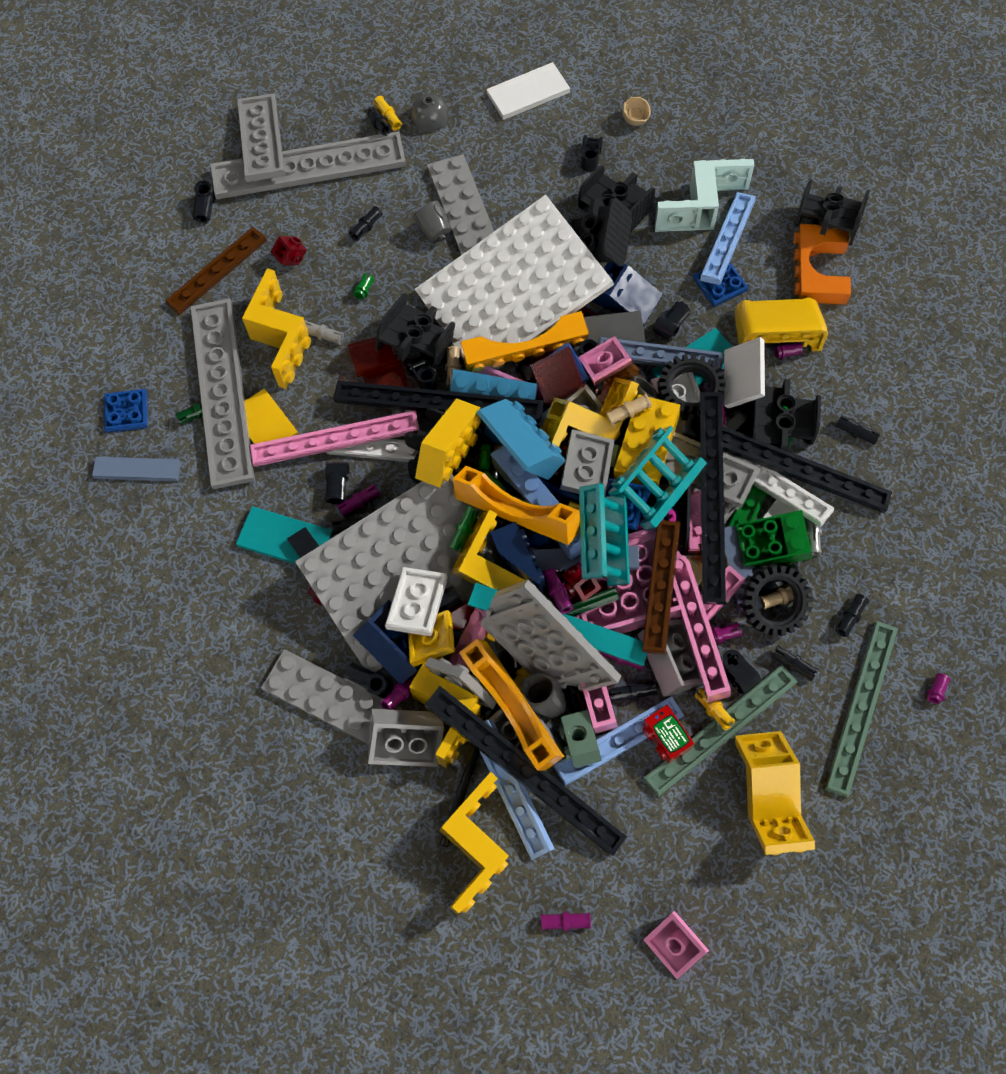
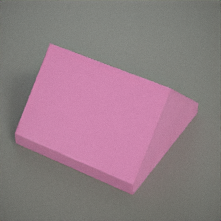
(605, 360)
(676, 945)

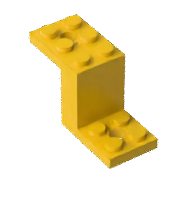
(276, 328)
(568, 414)
(476, 568)
(422, 689)
(774, 793)
(474, 845)

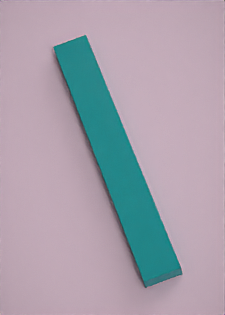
(601, 638)

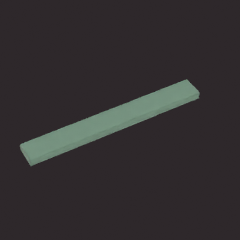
(861, 709)
(714, 736)

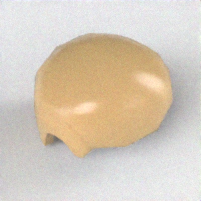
(636, 111)

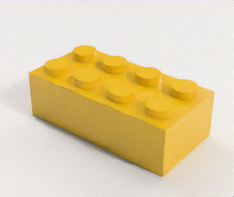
(639, 434)
(448, 443)

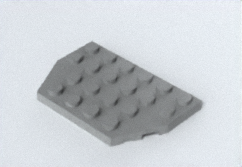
(545, 639)

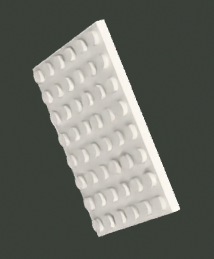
(516, 279)

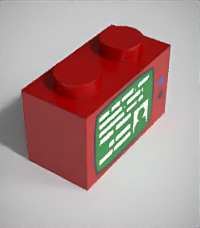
(667, 734)

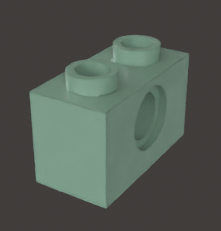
(584, 751)

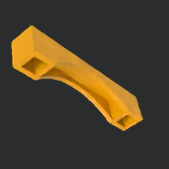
(484, 352)
(553, 521)
(529, 729)

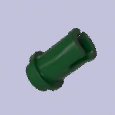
(189, 414)

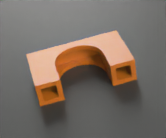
(810, 282)

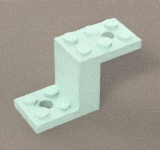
(703, 207)

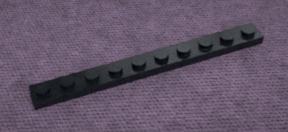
(420, 399)
(796, 467)
(712, 499)
(522, 769)

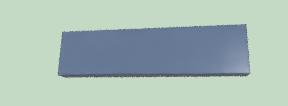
(136, 469)
(735, 560)

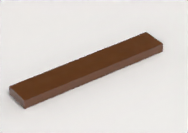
(215, 271)
(661, 588)

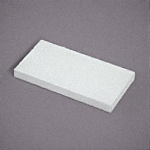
(528, 91)

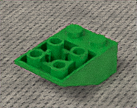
(774, 540)

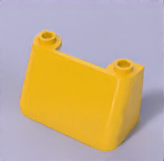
(781, 322)

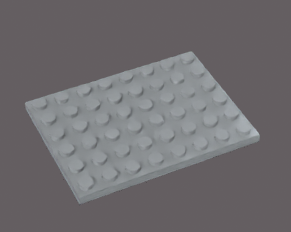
(364, 562)

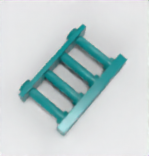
(678, 483)
(604, 535)

